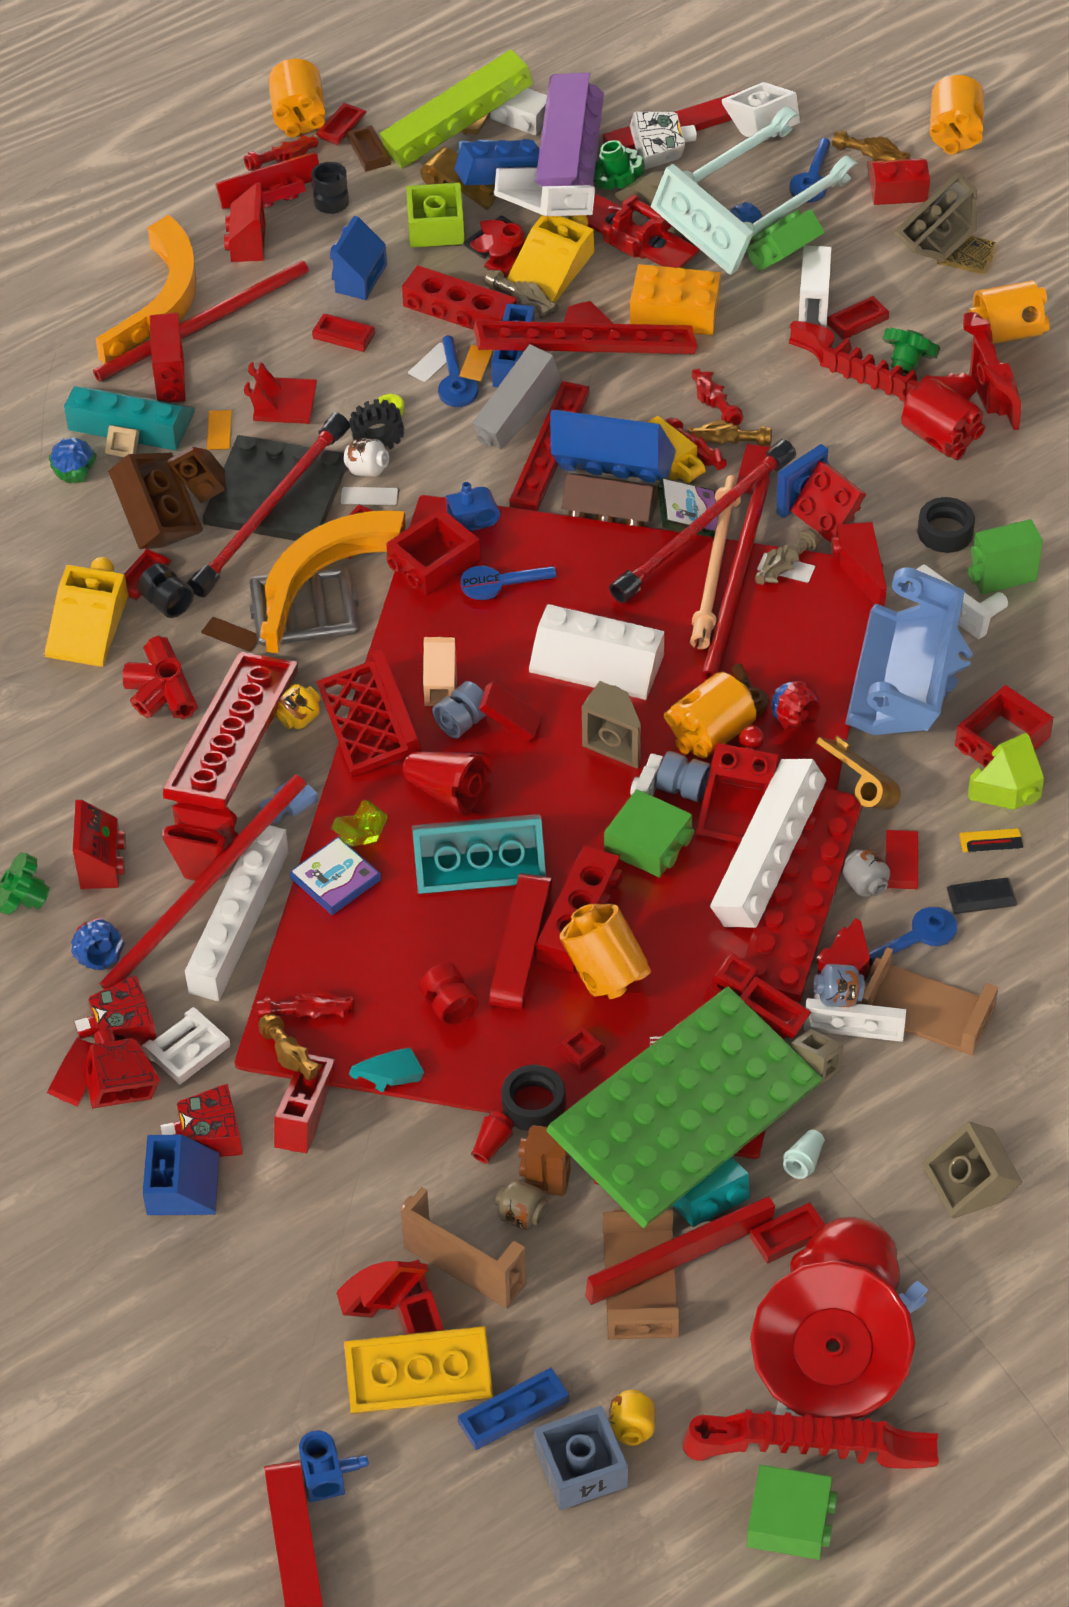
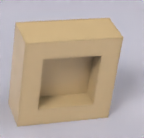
(121, 441)

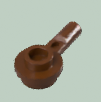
(759, 696)

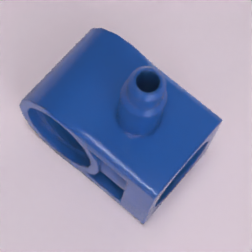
(473, 507)
(324, 1474)

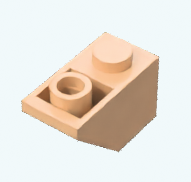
(439, 669)

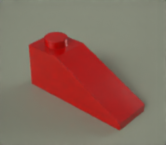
(861, 559)
(302, 1108)

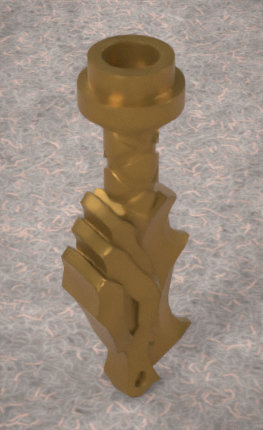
(877, 148)
(721, 432)
(287, 1048)

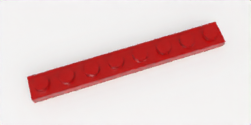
(585, 337)

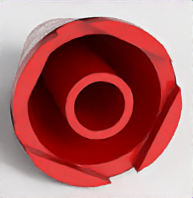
(451, 778)

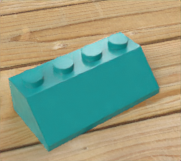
(159, 422)
(477, 853)

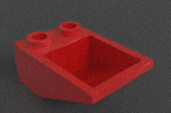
(735, 789)

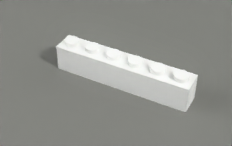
(768, 843)
(236, 914)

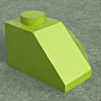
(1010, 778)

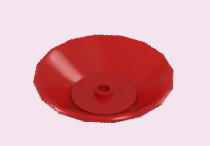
(825, 1306)

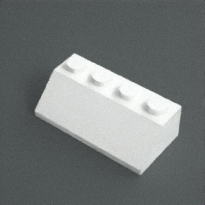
(596, 649)

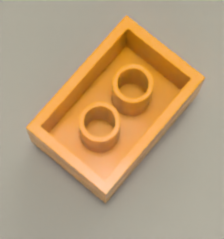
(676, 297)

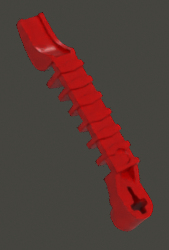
(850, 364)
(894, 1447)

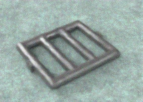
(322, 629)

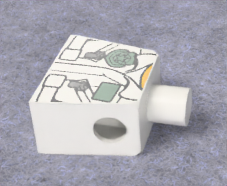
(660, 137)

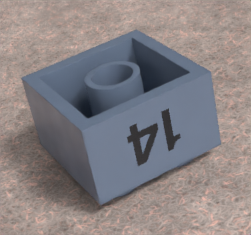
(581, 1457)

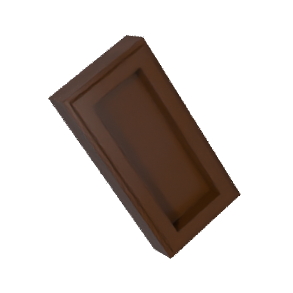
(368, 148)

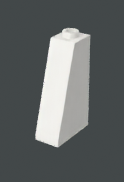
(815, 285)

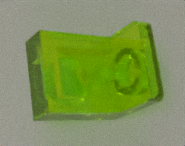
(363, 826)

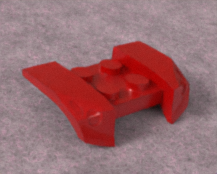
(993, 378)

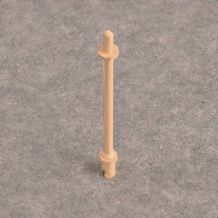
(704, 619)

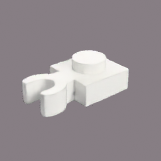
(648, 777)

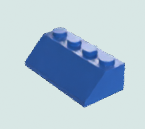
(610, 446)

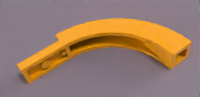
(174, 247)
(317, 549)

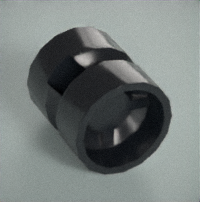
(330, 187)
(165, 590)

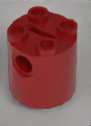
(942, 418)

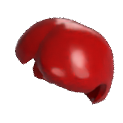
(852, 1242)

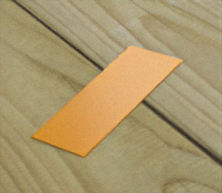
(475, 363)
(219, 429)

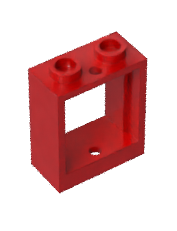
(167, 357)
(464, 551)
(1013, 708)

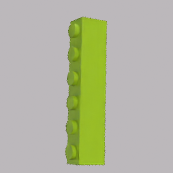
(456, 108)

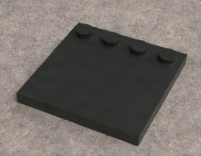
(256, 470)

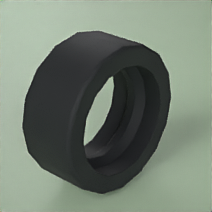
(941, 540)
(533, 1076)

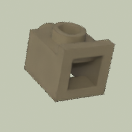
(819, 1052)

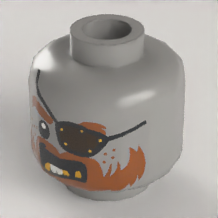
(866, 872)

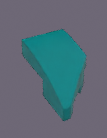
(389, 1068)

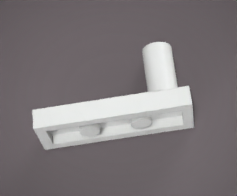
(975, 615)
(856, 1021)

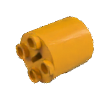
(296, 97)
(957, 113)
(1013, 310)
(711, 715)
(604, 950)

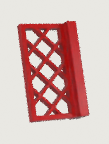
(390, 699)

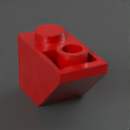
(848, 949)

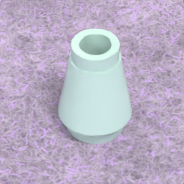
(803, 1155)

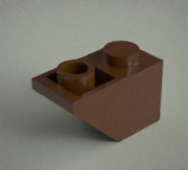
(199, 472)

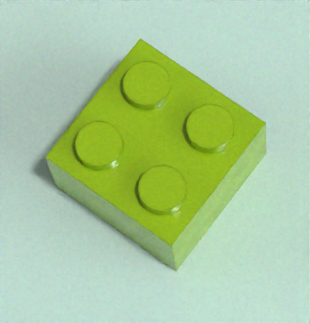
(435, 215)

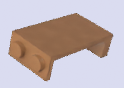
(931, 1007)
(496, 1279)
(651, 1306)

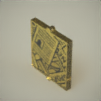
(971, 255)

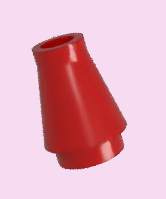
(492, 1136)

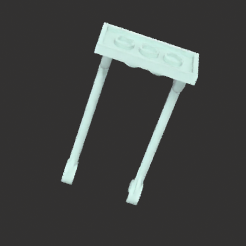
(710, 223)

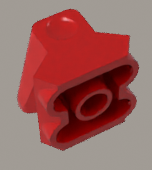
(198, 836)

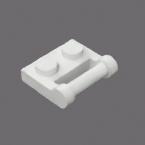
(190, 1052)

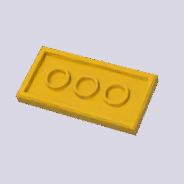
(418, 1370)

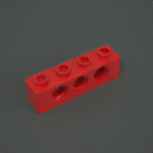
(452, 298)
(589, 882)

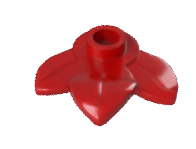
(498, 238)

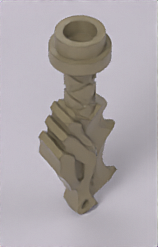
(526, 293)
(783, 558)

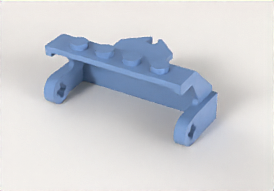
(909, 657)

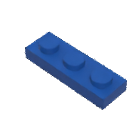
(513, 1408)

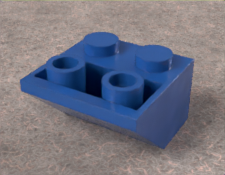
(357, 260)
(179, 1176)

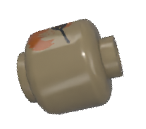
(521, 1204)

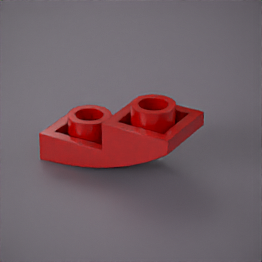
(70, 1080)

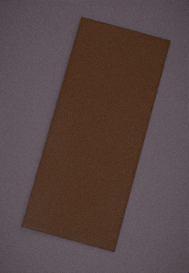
(230, 634)

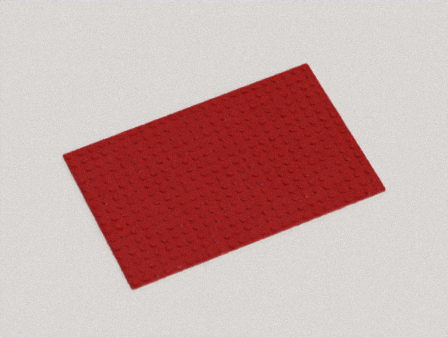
(394, 935)

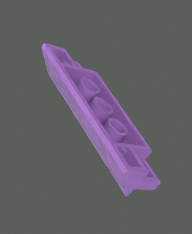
(570, 131)

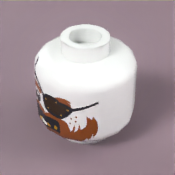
(366, 457)

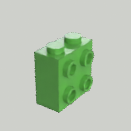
(783, 238)
(1005, 556)
(648, 833)
(791, 1512)

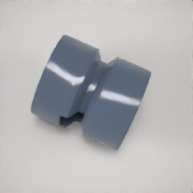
(460, 710)
(679, 775)

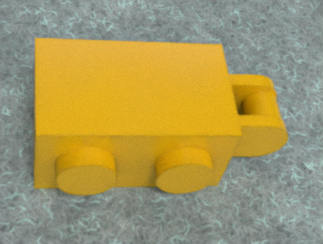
(685, 462)

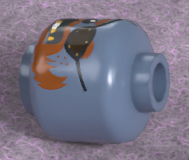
(839, 985)

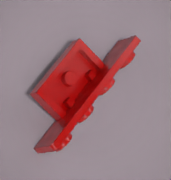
(278, 181)

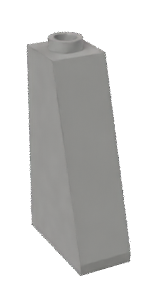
(518, 397)

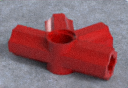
(159, 681)

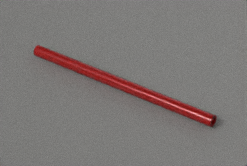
(206, 318)
(736, 578)
(204, 882)

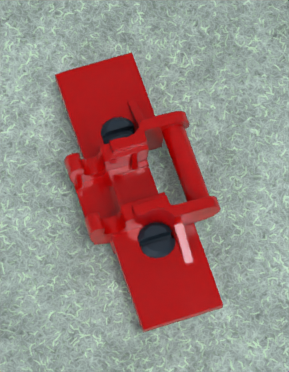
(643, 241)

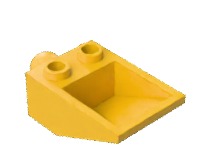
(554, 253)
(86, 613)

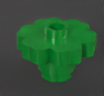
(617, 166)
(909, 348)
(21, 885)

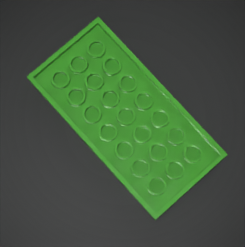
(684, 1106)

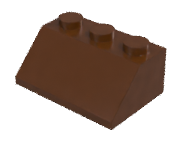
(609, 498)
(154, 500)

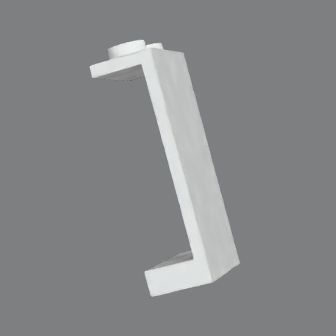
(520, 188)

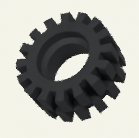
(378, 414)

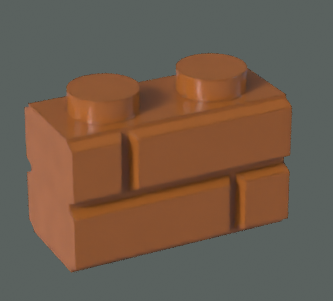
(544, 1161)

